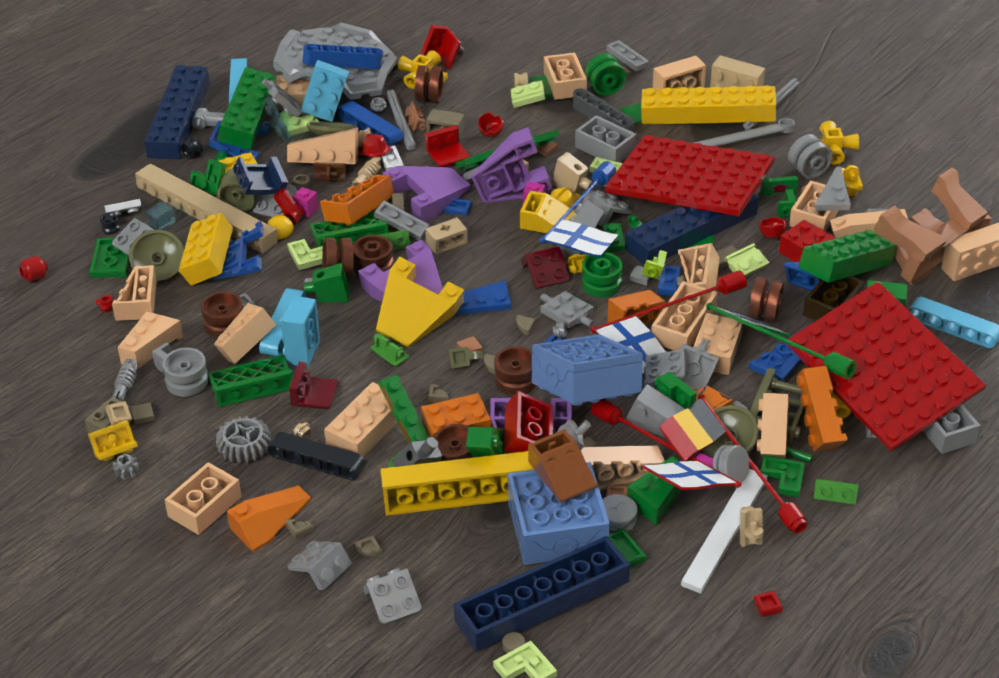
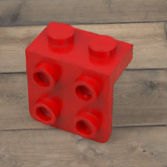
(444, 43)

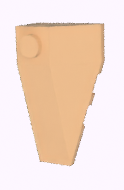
(857, 222)

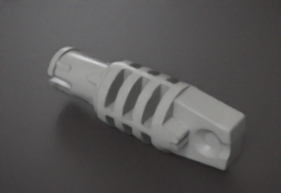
(125, 379)

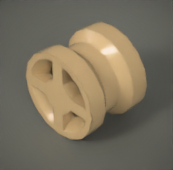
(520, 79)

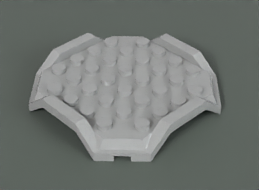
(359, 80)

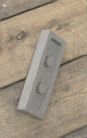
(627, 55)
(401, 220)

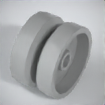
(810, 156)
(185, 372)

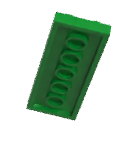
(481, 158)

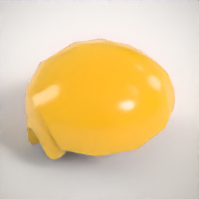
(283, 226)

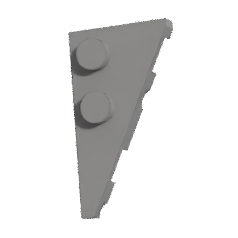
(834, 194)

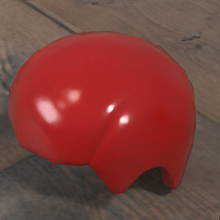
(490, 124)
(772, 227)

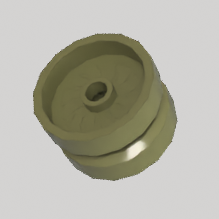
(232, 193)

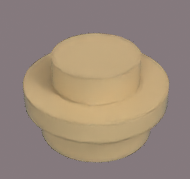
(302, 430)

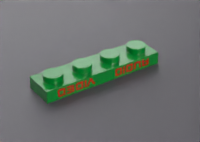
(403, 409)

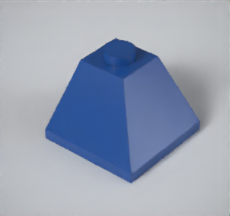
(800, 277)

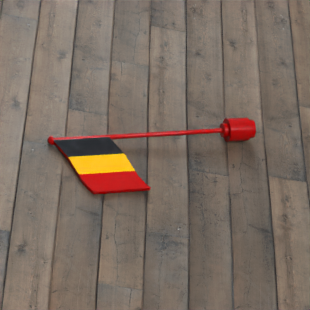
(701, 427)

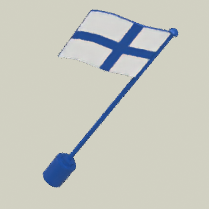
(579, 236)

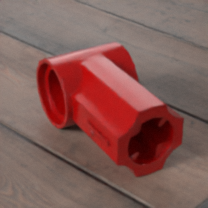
(290, 209)

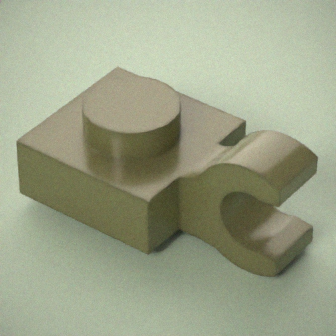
(461, 357)

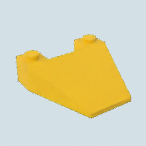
(412, 310)

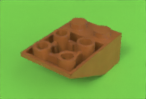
(561, 465)

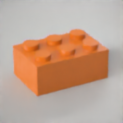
(463, 410)

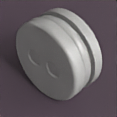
(732, 461)
(620, 512)

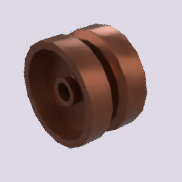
(429, 84)
(372, 250)
(338, 254)
(762, 298)
(219, 311)
(514, 370)
(452, 442)

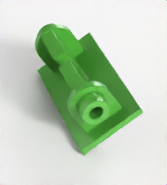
(398, 239)
(388, 350)
(835, 491)

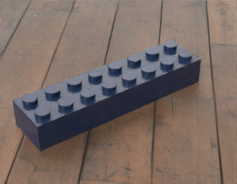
(175, 113)
(681, 230)
(541, 593)

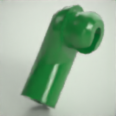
(634, 222)

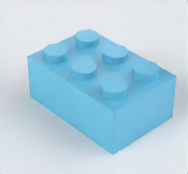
(324, 91)
(300, 330)

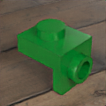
(784, 207)

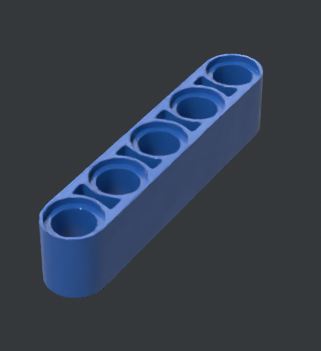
(343, 56)
(363, 118)

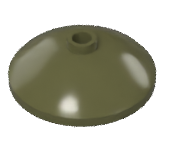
(324, 128)
(155, 245)
(740, 424)

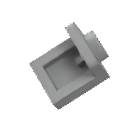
(159, 354)

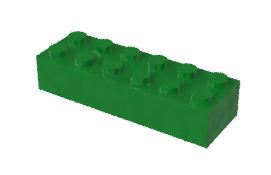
(245, 109)
(847, 256)

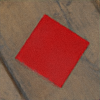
(768, 603)

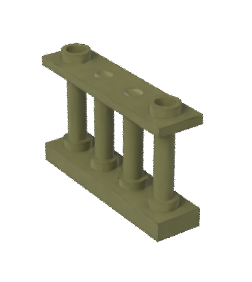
(770, 382)

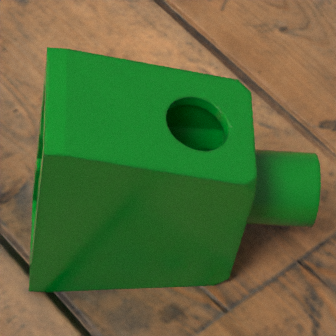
(329, 284)

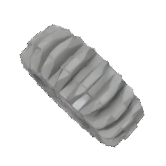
(243, 439)

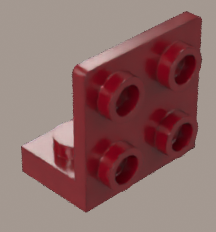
(546, 267)
(311, 391)

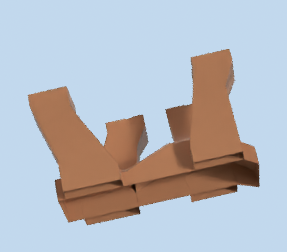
(924, 237)

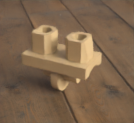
(750, 526)

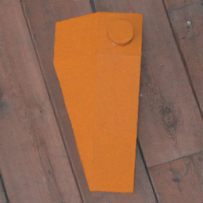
(262, 517)

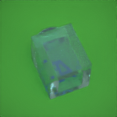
(160, 216)

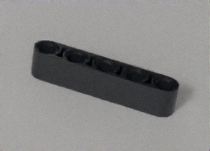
(317, 456)

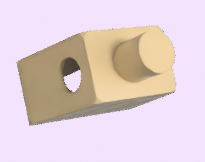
(570, 173)

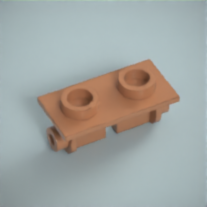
(415, 117)

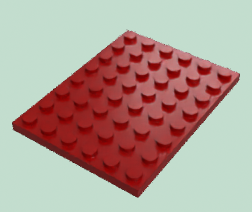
(690, 175)
(902, 369)

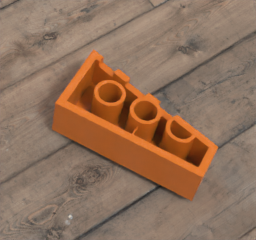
(358, 200)
(820, 409)

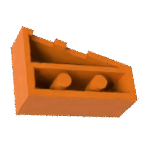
(633, 303)

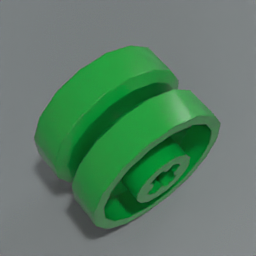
(605, 74)
(602, 275)

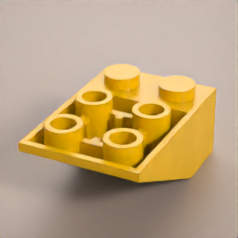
(541, 212)

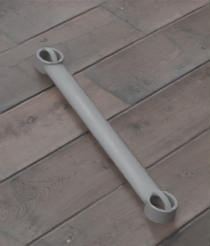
(783, 126)

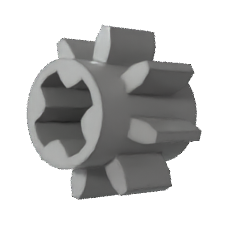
(126, 466)

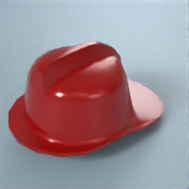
(374, 146)

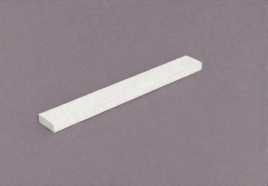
(722, 534)

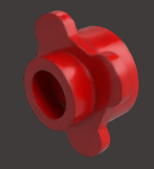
(105, 303)

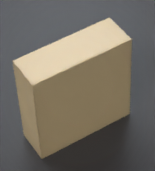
(118, 412)

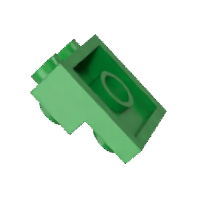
(675, 389)

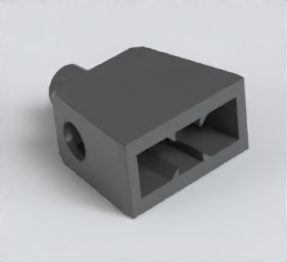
(418, 453)

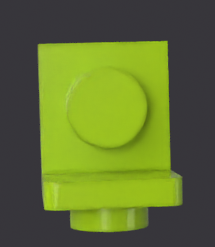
(655, 267)

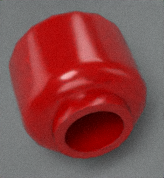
(33, 268)

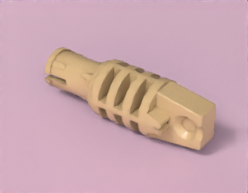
(369, 170)

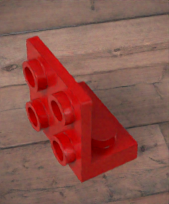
(444, 146)

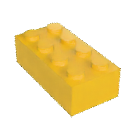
(205, 248)

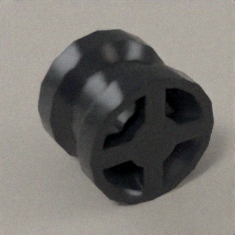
(192, 147)
(109, 223)

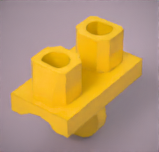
(852, 180)

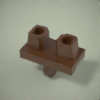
(329, 171)

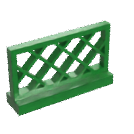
(356, 231)
(248, 388)

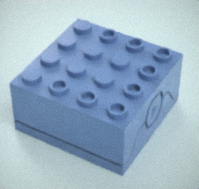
(587, 369)
(553, 528)

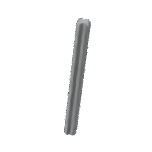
(780, 96)
(401, 120)

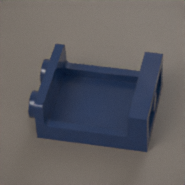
(260, 178)

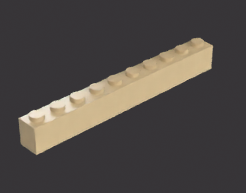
(201, 204)

